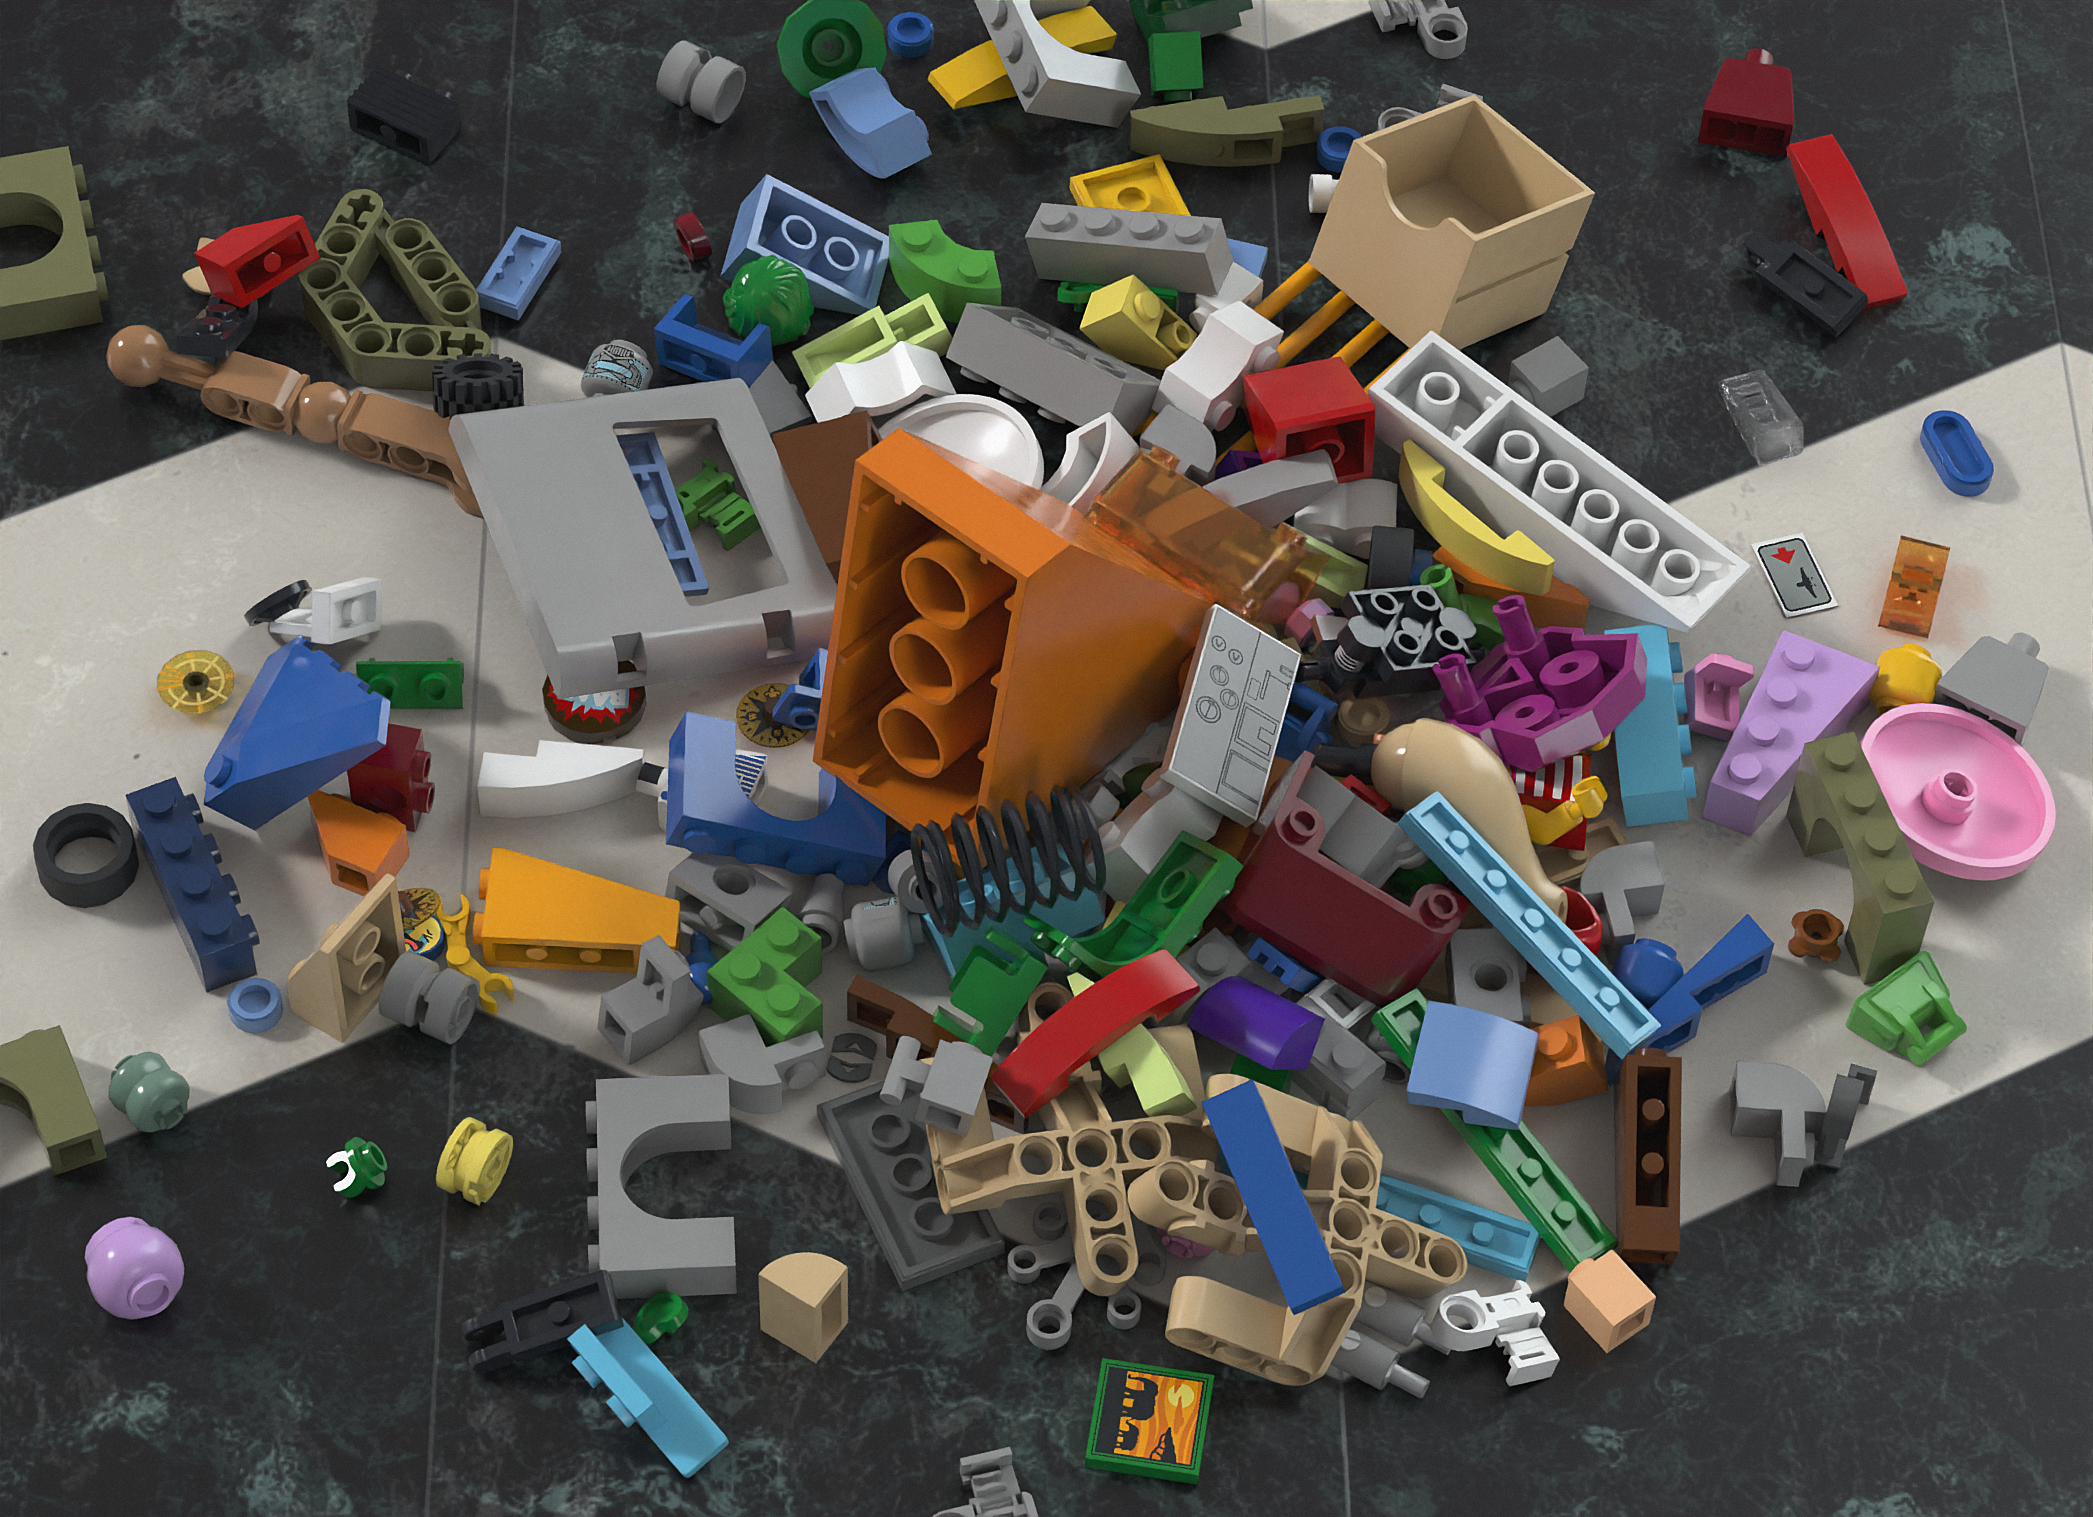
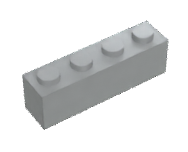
(1112, 244)

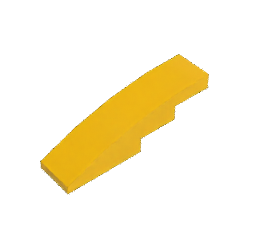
(980, 73)

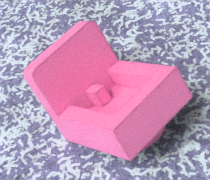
(1714, 695)

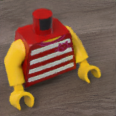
(1560, 799)

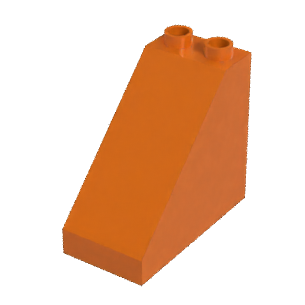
(987, 641)

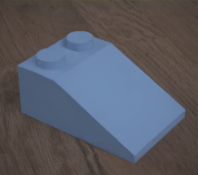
(835, 252)

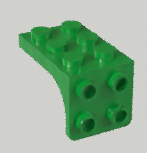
(1159, 916)

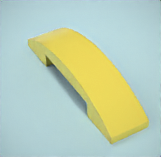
(1511, 561)

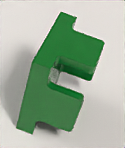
(992, 990)

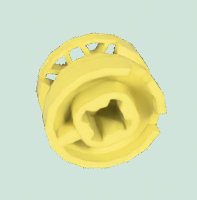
(474, 1161)

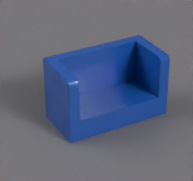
(707, 352)

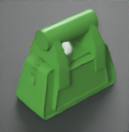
(1902, 1005)

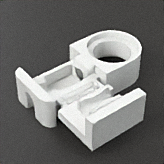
(1510, 1320)

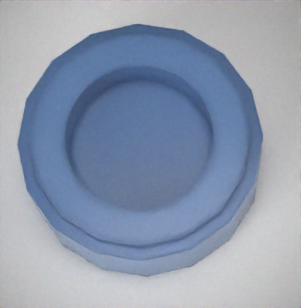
(255, 1005)

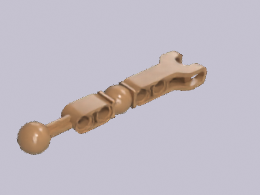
(283, 400)

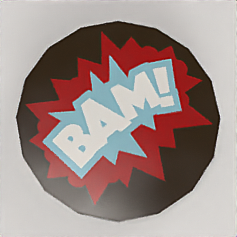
(596, 715)

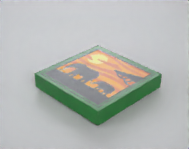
(1149, 1421)

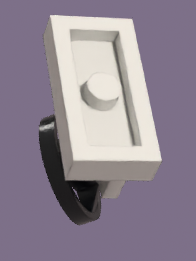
(336, 611)

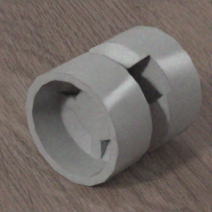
(705, 82)
(422, 994)

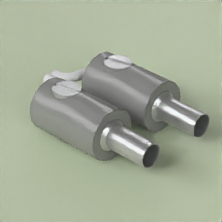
(1376, 1362)

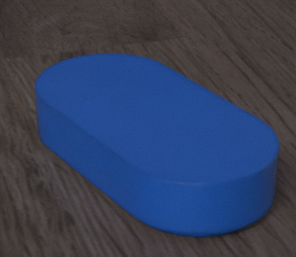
(1956, 453)

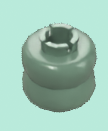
(149, 1092)

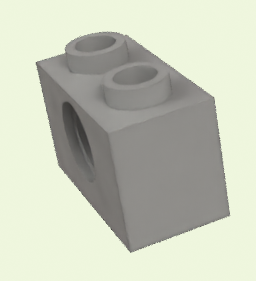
(724, 897)
(1487, 960)

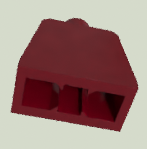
(1750, 106)

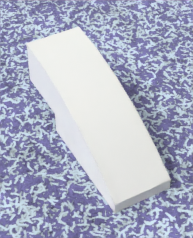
(557, 780)

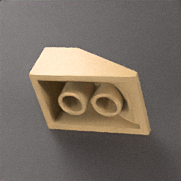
(350, 965)

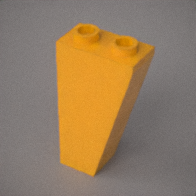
(566, 918)

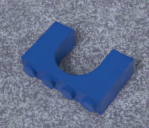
(716, 817)

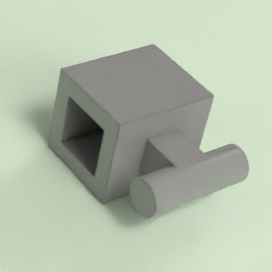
(948, 1086)

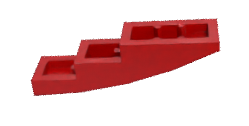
(1846, 219)

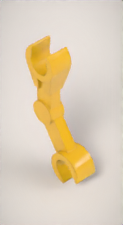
(459, 957)

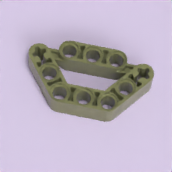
(378, 351)

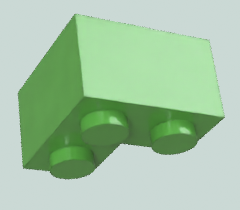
(769, 979)

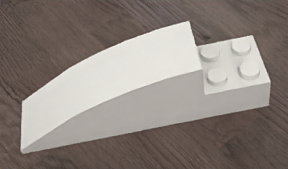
(1537, 477)

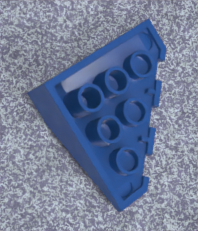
(293, 735)

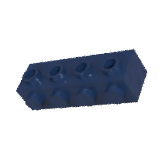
(191, 883)

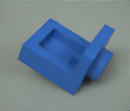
(802, 702)

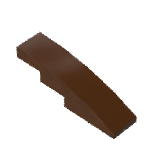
(897, 1017)

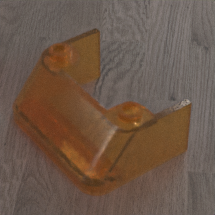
(1205, 539)

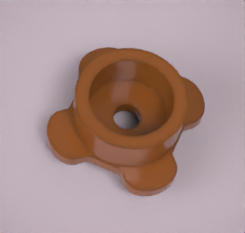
(1820, 924)

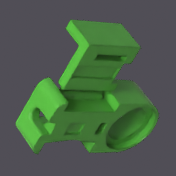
(715, 499)

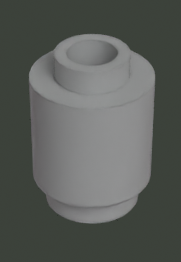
(904, 882)

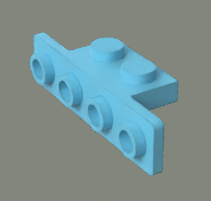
(648, 1395)

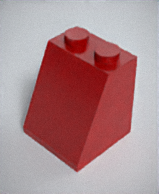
(1312, 410)

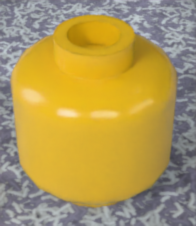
(1904, 678)

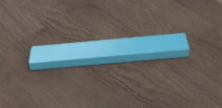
(1529, 925)
(1486, 1236)

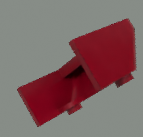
(1330, 913)

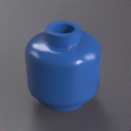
(1647, 970)

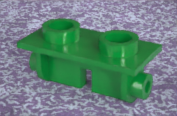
(415, 682)

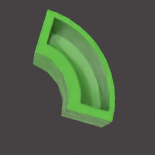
(932, 263)

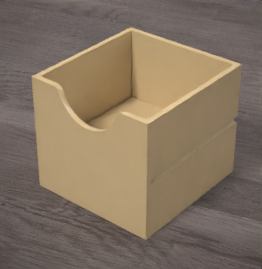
(1450, 225)

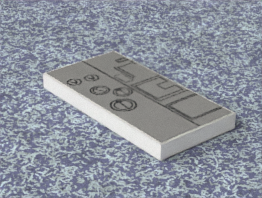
(1230, 715)

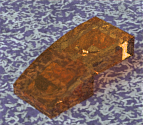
(1914, 587)

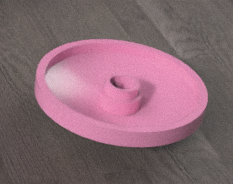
(1960, 791)

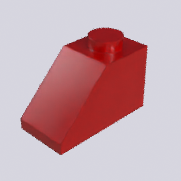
(256, 258)

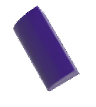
(1257, 1024)

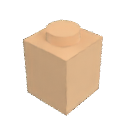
(1608, 1300)

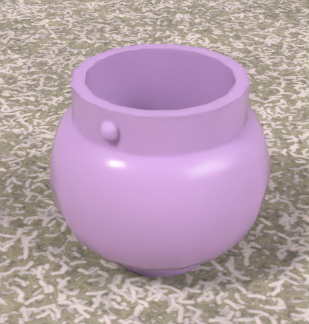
(133, 1268)

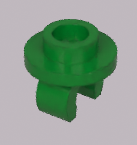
(365, 1167)

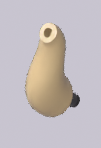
(1446, 759)

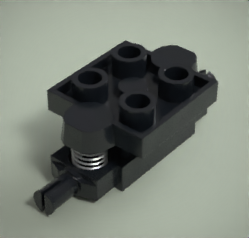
(1391, 643)

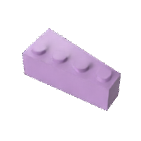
(1800, 698)

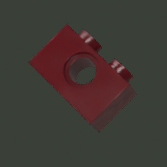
(395, 778)

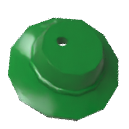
(849, 26)

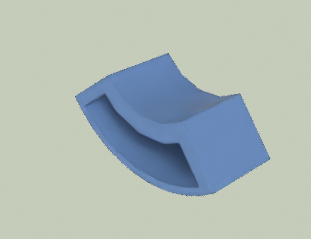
(871, 122)

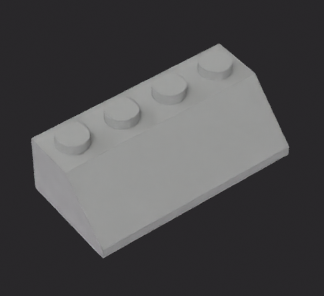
(1049, 368)

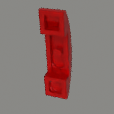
(1088, 1025)

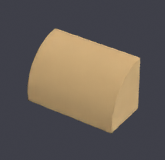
(804, 1301)

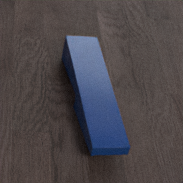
(1724, 969)
(1273, 1197)

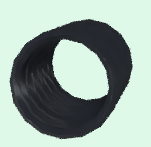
(1020, 849)

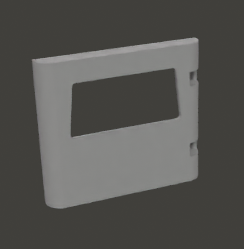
(593, 561)

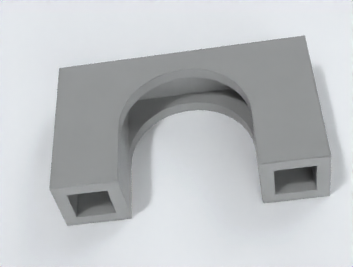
(1051, 75)
(633, 1124)

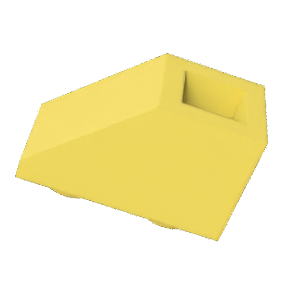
(1136, 325)

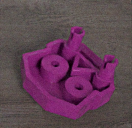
(1543, 689)

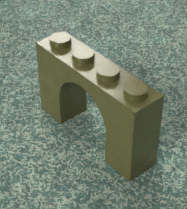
(61, 286)
(1842, 806)
(46, 1087)

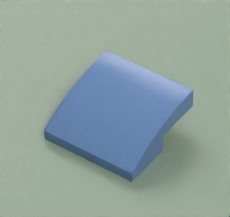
(1472, 1065)

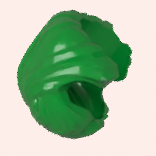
(769, 294)

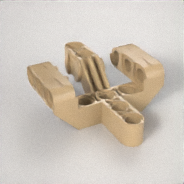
(983, 1173)
(1342, 1196)

